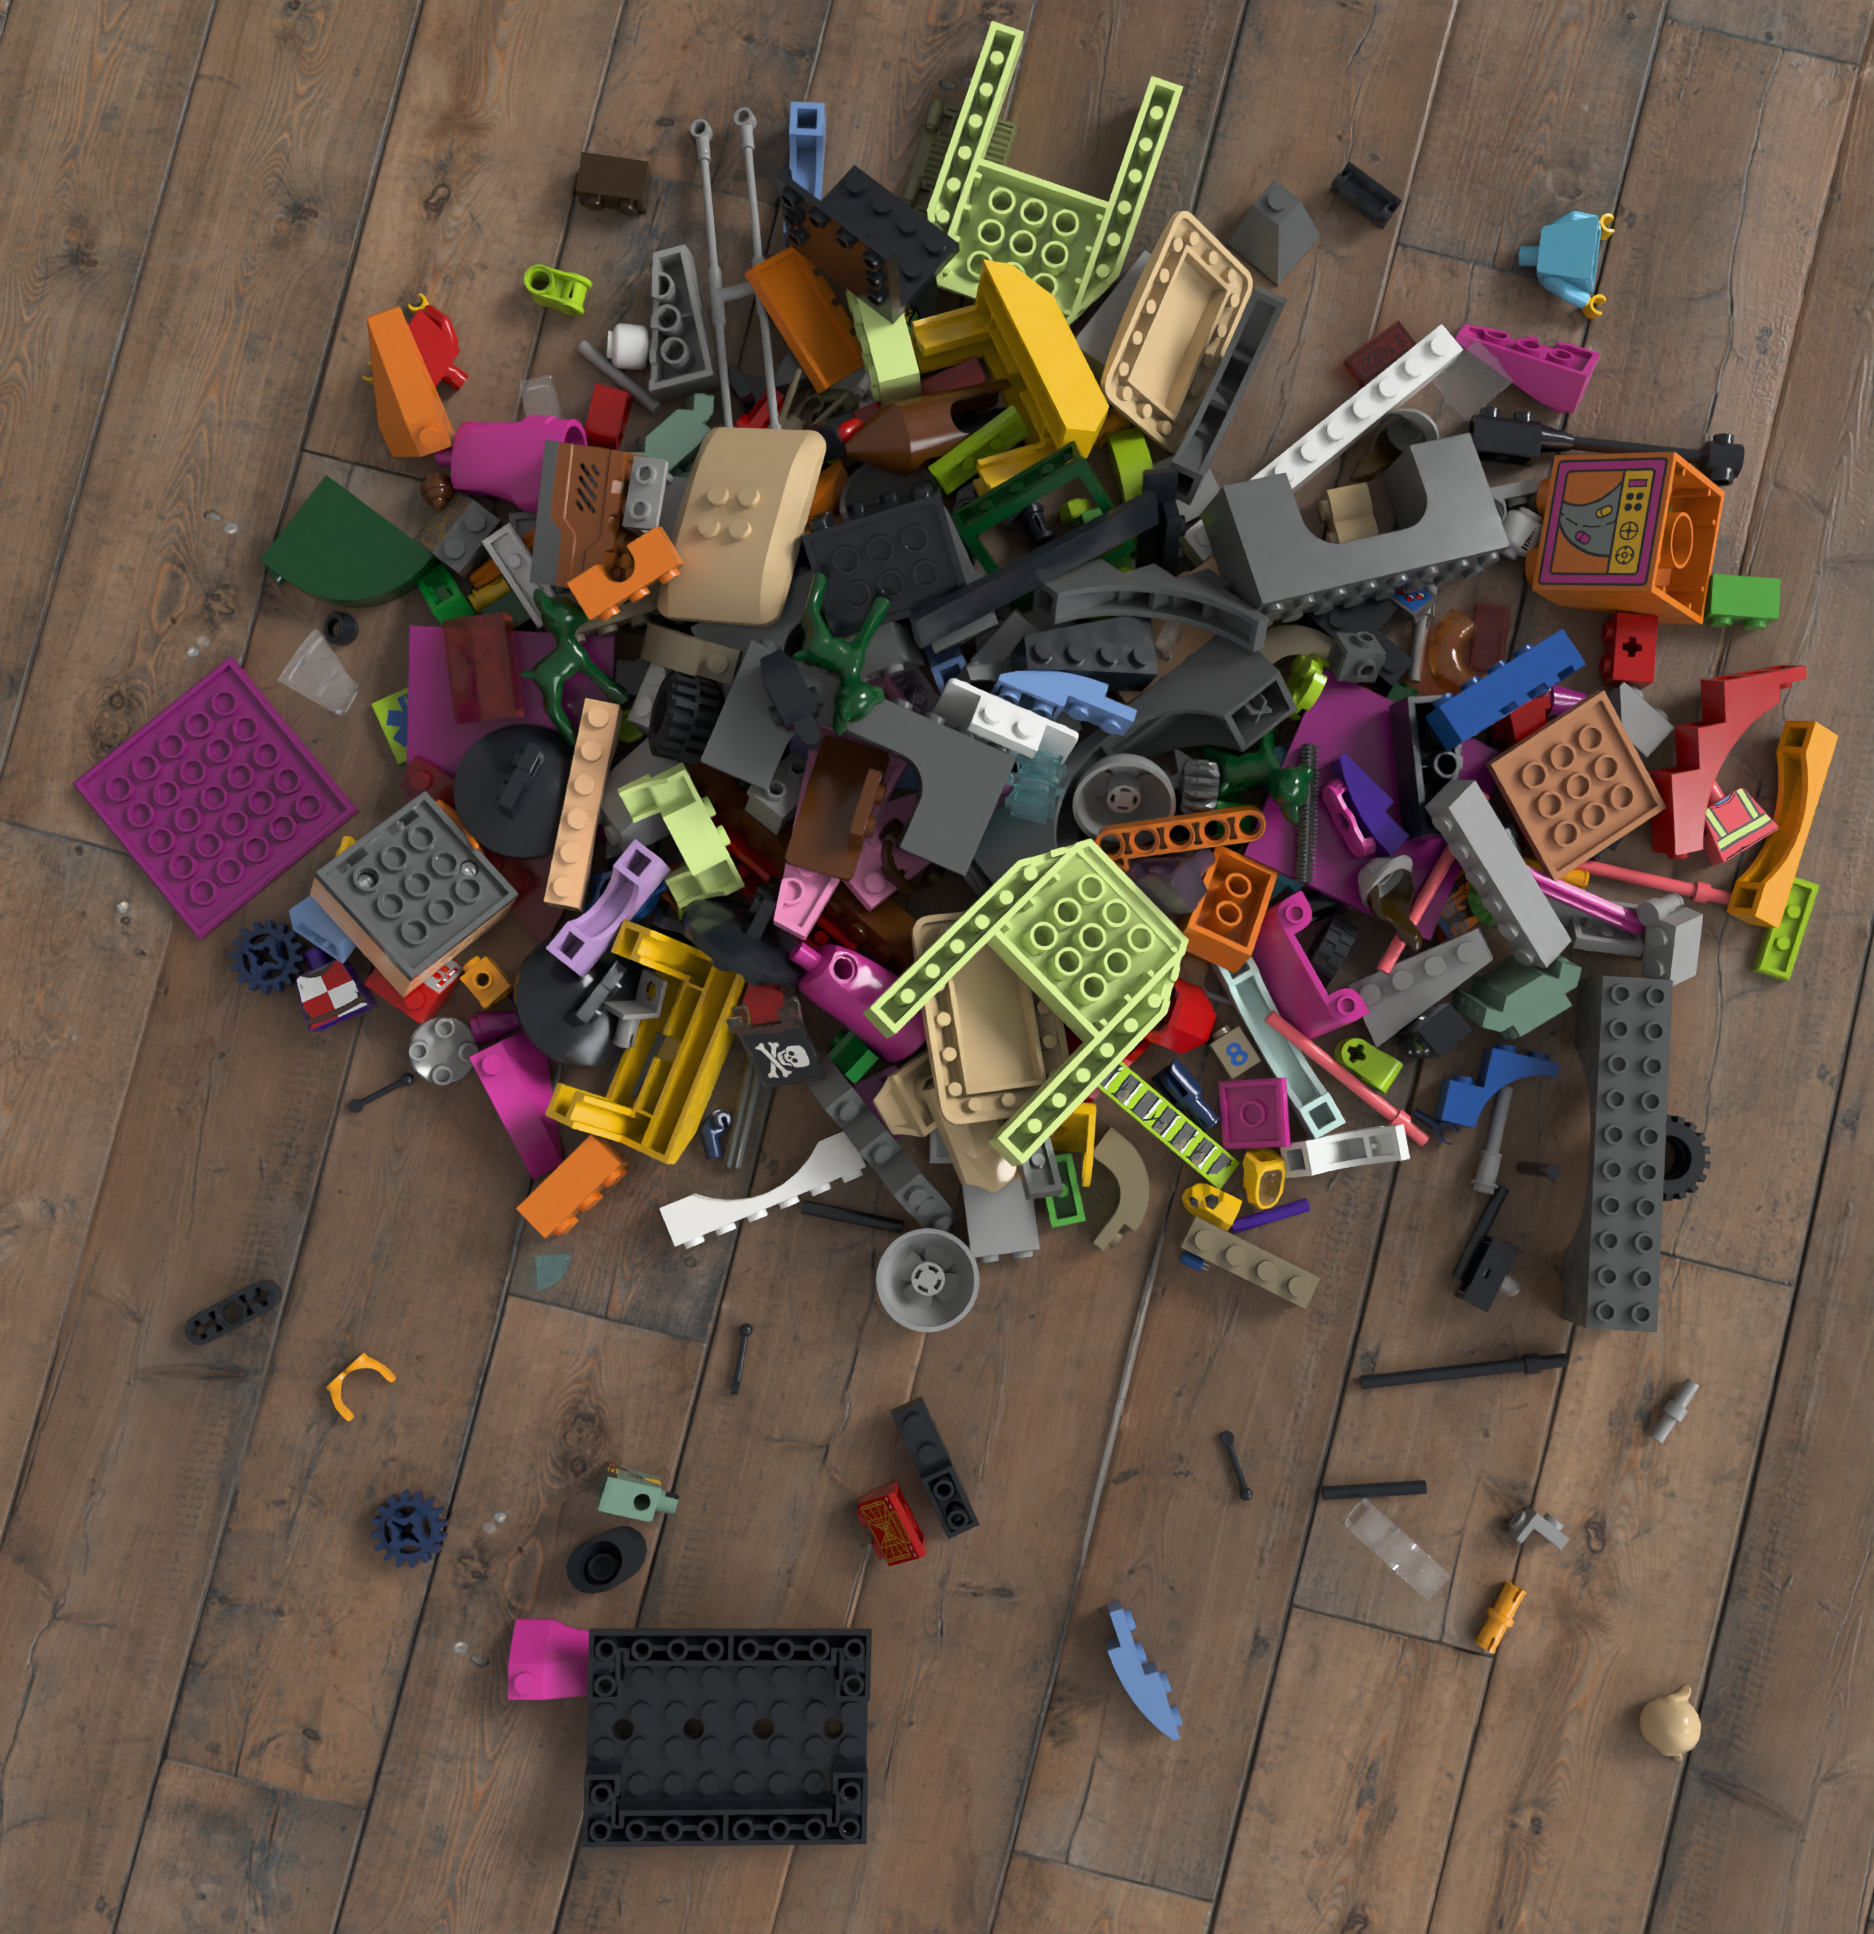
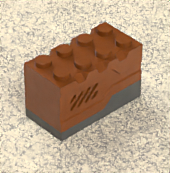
(582, 514)

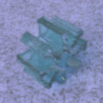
(1036, 786)

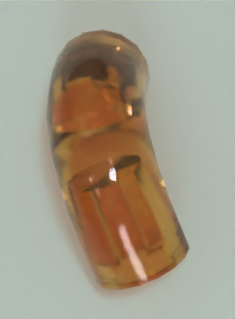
(1445, 651)

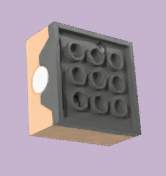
(413, 893)

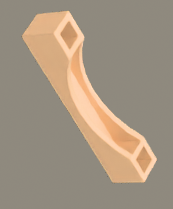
(582, 804)

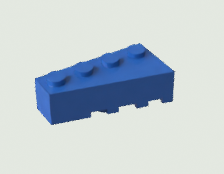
(1504, 689)

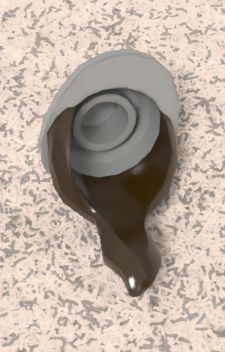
(1391, 438)
(1388, 893)

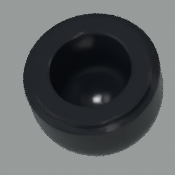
(347, 631)

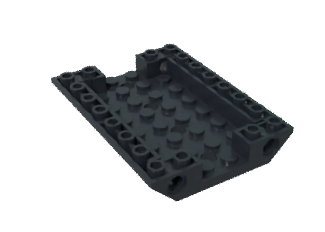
(728, 1779)

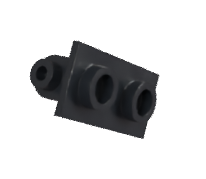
(1365, 195)

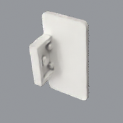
(1002, 721)

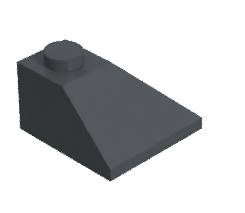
(1274, 234)

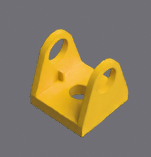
(1078, 1135)

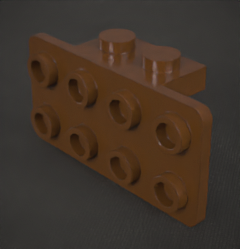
(838, 808)

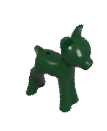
(569, 657)
(853, 697)
(1287, 785)

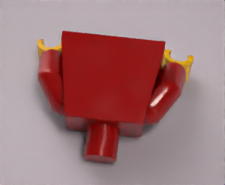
(436, 344)

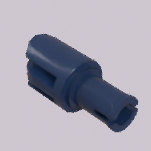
(1185, 1093)

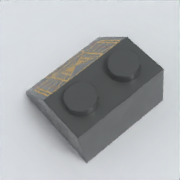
(457, 534)

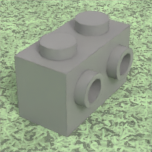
(780, 801)

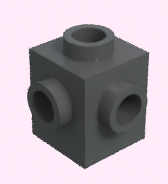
(1356, 657)

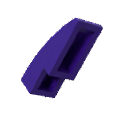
(1368, 806)

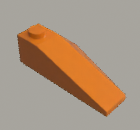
(405, 395)

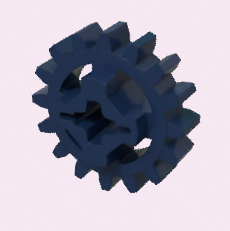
(261, 968)
(398, 1521)

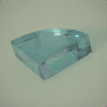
(551, 1268)

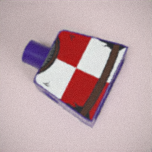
(331, 992)

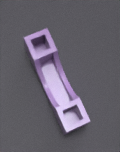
(631, 884)

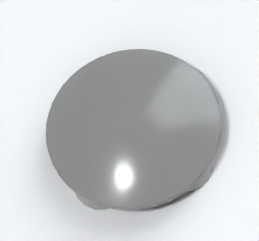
(442, 1050)

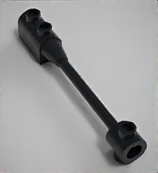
(1522, 440)

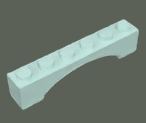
(1304, 1090)

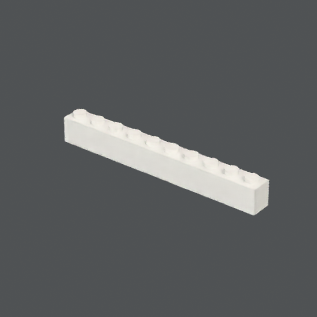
(1348, 423)

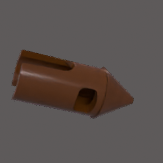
(920, 430)

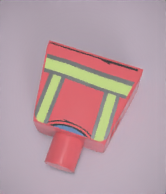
(1733, 824)

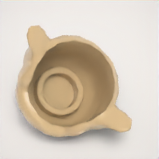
(1671, 1724)

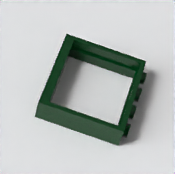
(1022, 491)

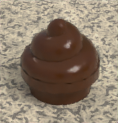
(437, 490)

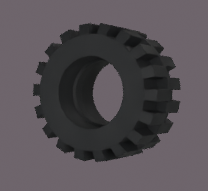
(683, 717)
(1688, 1160)

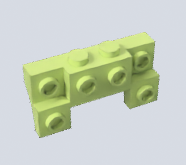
(689, 820)

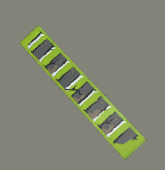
(1168, 1125)

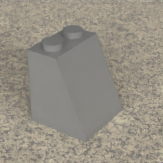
(613, 813)

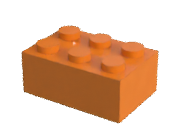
(1232, 910)
(574, 1186)

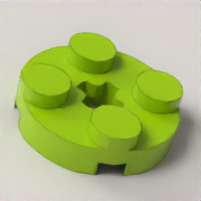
(1306, 681)

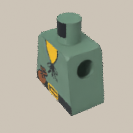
(623, 1484)

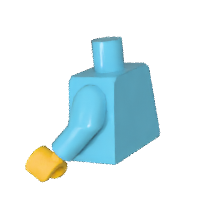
(1569, 258)

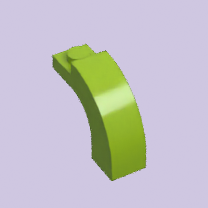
(1128, 460)

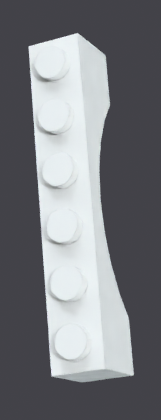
(698, 1215)

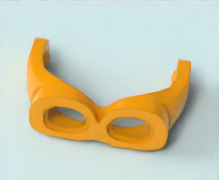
(362, 1361)

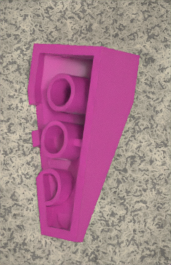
(1546, 373)
(521, 1092)
(547, 1660)

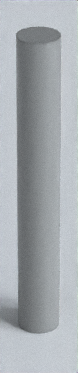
(619, 377)

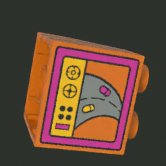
(1614, 542)

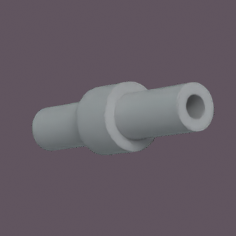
(1674, 1410)

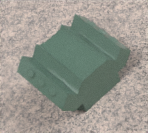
(679, 435)
(1518, 996)

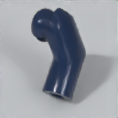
(712, 1130)

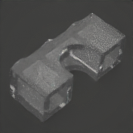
(1396, 1549)

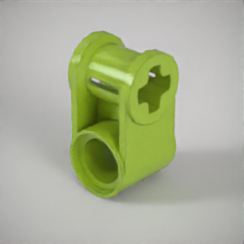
(564, 292)
(1372, 1064)

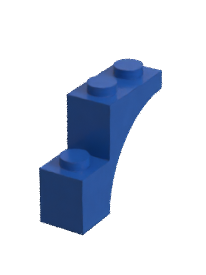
(1462, 1102)

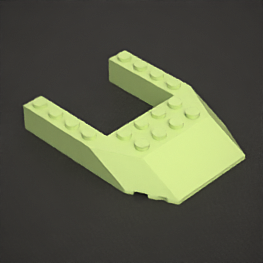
(1045, 230)
(1086, 950)

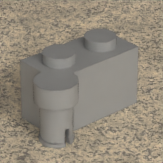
(1670, 938)

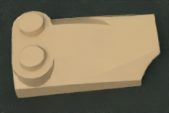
(902, 1100)
(969, 1149)

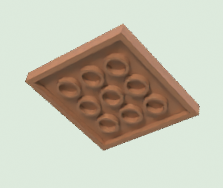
(1576, 785)

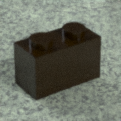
(613, 183)

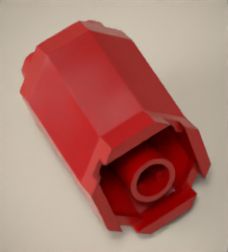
(1186, 1022)

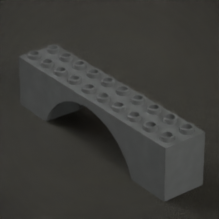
(1210, 699)
(1617, 1244)

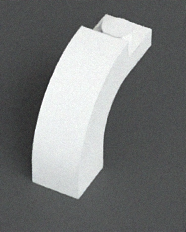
(1345, 1150)

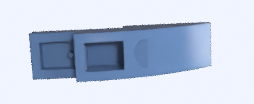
(1055, 691)
(1142, 1683)

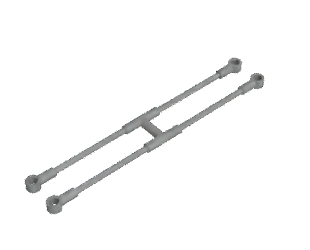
(718, 294)

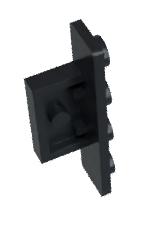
(1161, 542)

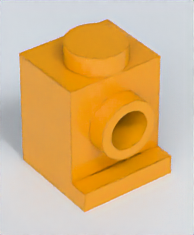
(497, 987)

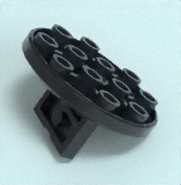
(514, 790)
(745, 936)
(565, 1012)

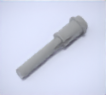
(1419, 641)
(1490, 1158)

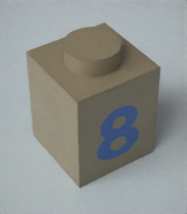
(1232, 1051)

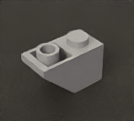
(1644, 724)

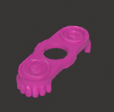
(1335, 804)

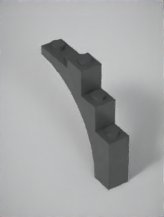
(1226, 391)
(1152, 592)
(880, 1148)

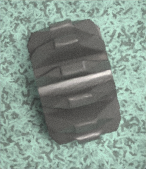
(1198, 786)

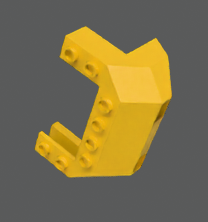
(1031, 346)
(686, 1065)

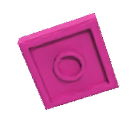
(1254, 1113)

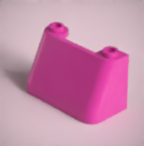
(1291, 977)

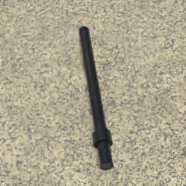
(1529, 1364)

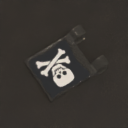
(779, 1048)

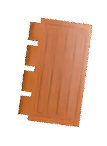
(807, 318)

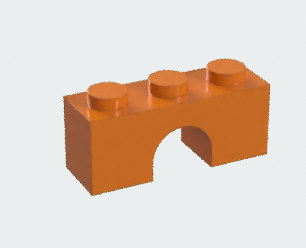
(654, 561)

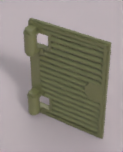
(935, 146)

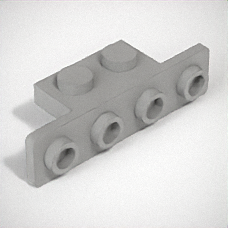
(1596, 935)

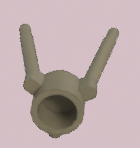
(792, 421)

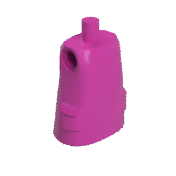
(506, 457)
(845, 987)

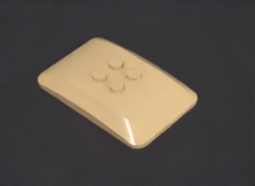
(1175, 331)
(742, 525)
(986, 1034)

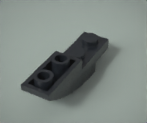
(935, 1467)

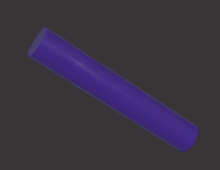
(1270, 1215)

